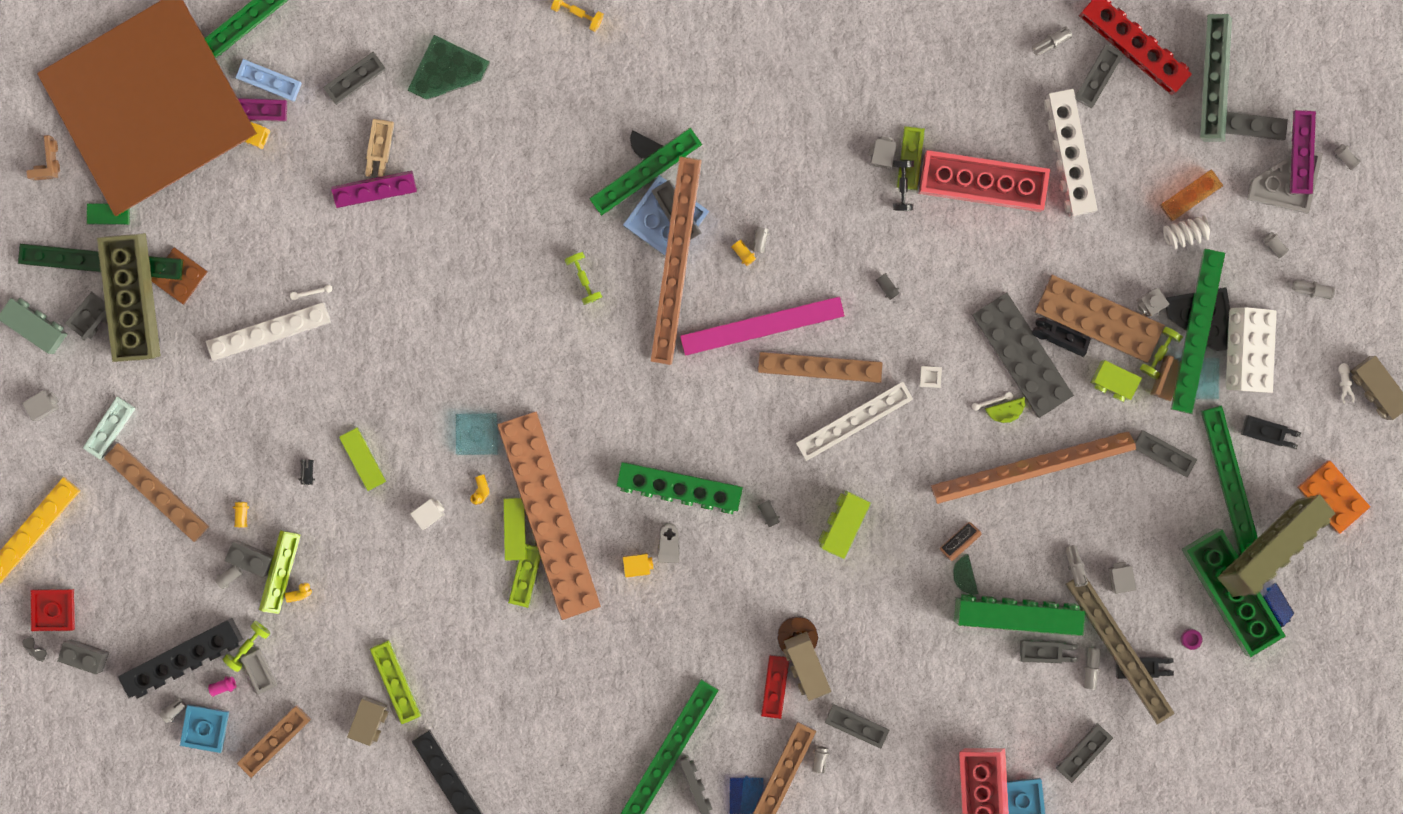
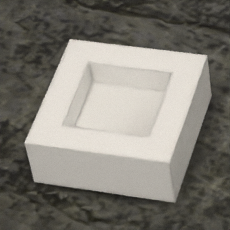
(930, 377)

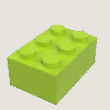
(844, 524)

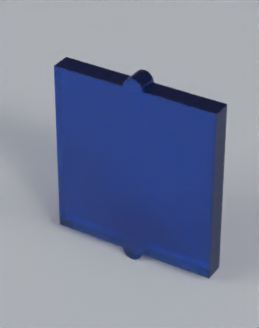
(1278, 605)
(745, 794)

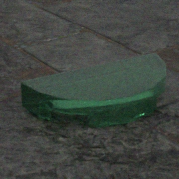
(964, 576)

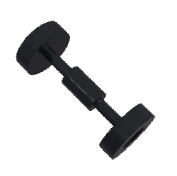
(903, 185)

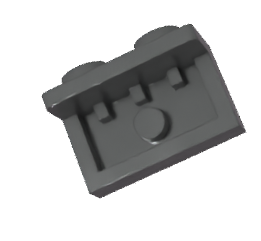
(88, 316)

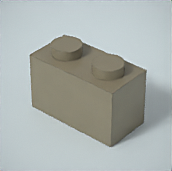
(367, 721)

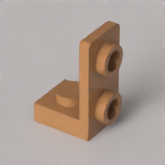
(53, 167)

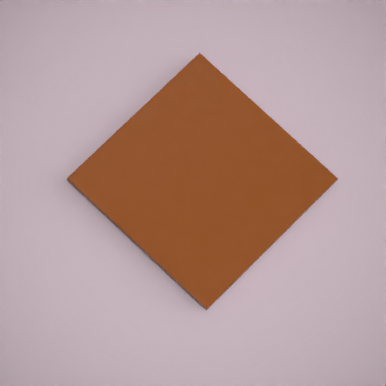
(146, 104)

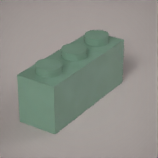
(33, 325)

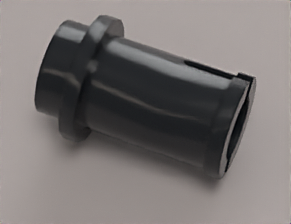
(306, 473)

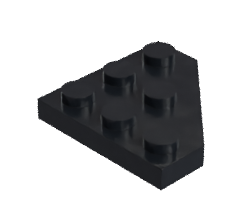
(1180, 310)

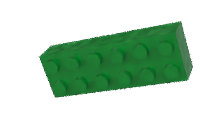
(1019, 616)
(1245, 616)

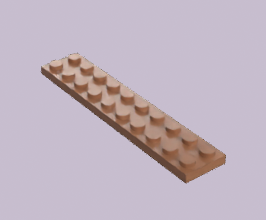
(548, 515)

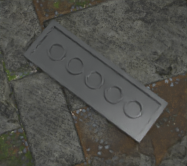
(1022, 355)

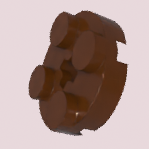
(797, 625)

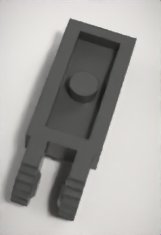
(1045, 652)

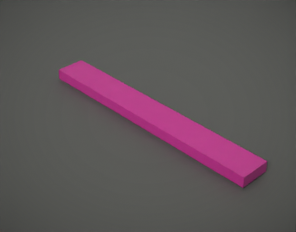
(762, 326)

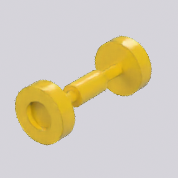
(596, 20)

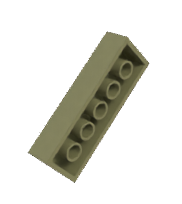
(128, 297)
(1276, 546)

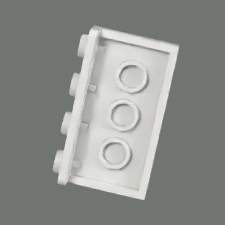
(1251, 350)

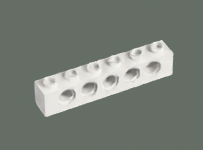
(1067, 101)

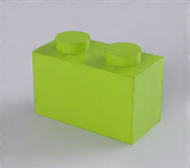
(1115, 380)

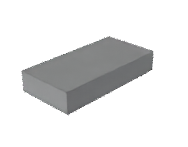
(258, 671)

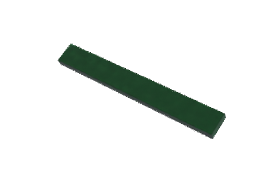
(89, 260)

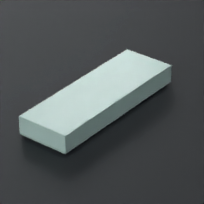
(109, 427)

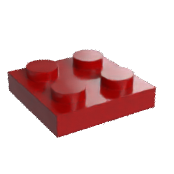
(52, 610)

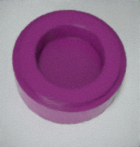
(1191, 639)

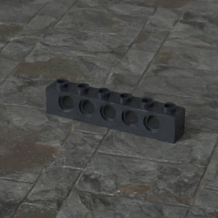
(132, 680)

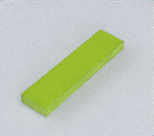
(279, 572)
(395, 682)

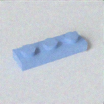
(268, 80)

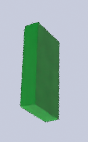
(102, 215)

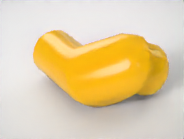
(481, 492)
(303, 592)

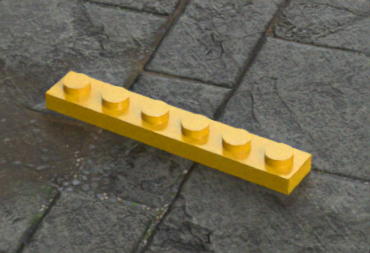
(36, 525)

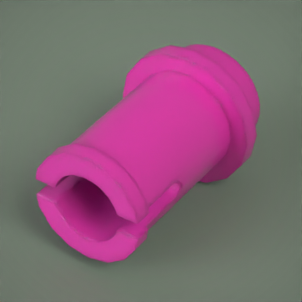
(224, 685)

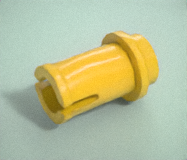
(743, 253)
(240, 514)

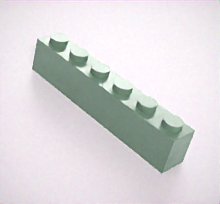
(1216, 77)

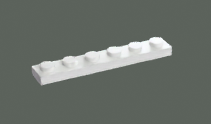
(268, 331)
(854, 421)

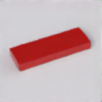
(775, 687)

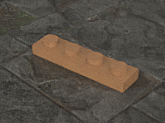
(274, 741)

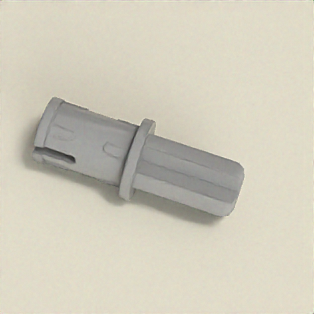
(1052, 41)
(1314, 289)
(1076, 566)
(1092, 668)

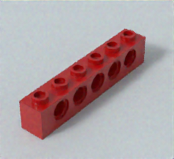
(1138, 56)

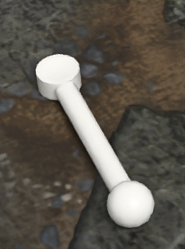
(294, 295)
(1008, 396)

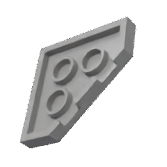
(1274, 187)

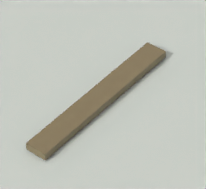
(1121, 651)

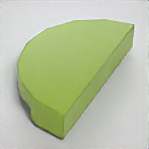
(1007, 411)

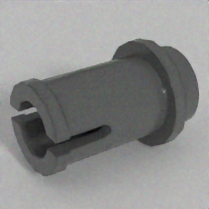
(887, 286)
(769, 513)

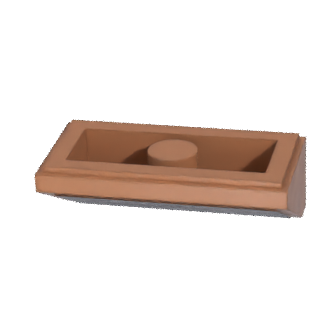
(960, 541)

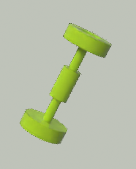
(583, 278)
(1172, 335)
(233, 662)

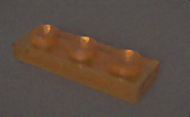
(1191, 195)

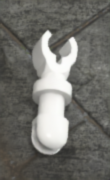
(1345, 382)

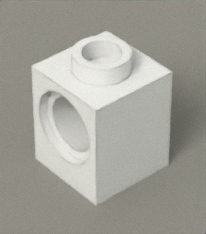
(428, 513)

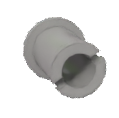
(1346, 156)
(760, 239)
(1275, 244)
(228, 576)
(172, 710)
(820, 759)

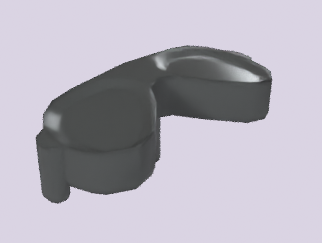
(38, 654)

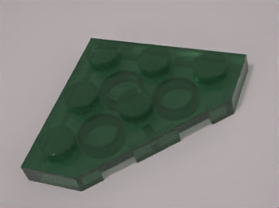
(446, 69)

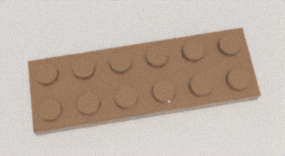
(1099, 318)

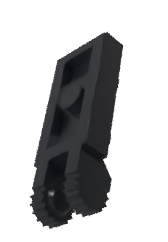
(1061, 336)
(1268, 432)
(1151, 666)

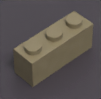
(1379, 387)
(806, 666)

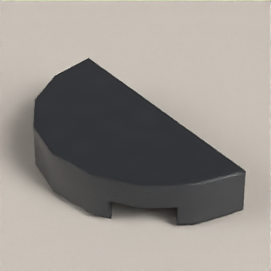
(642, 145)

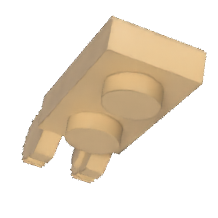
(379, 145)

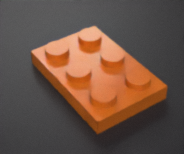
(1337, 493)

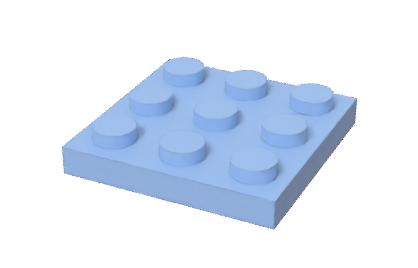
(650, 221)

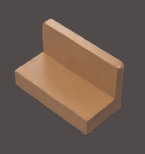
(1166, 382)

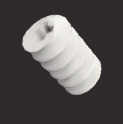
(1187, 231)

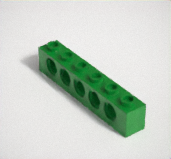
(729, 505)

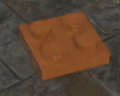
(191, 277)

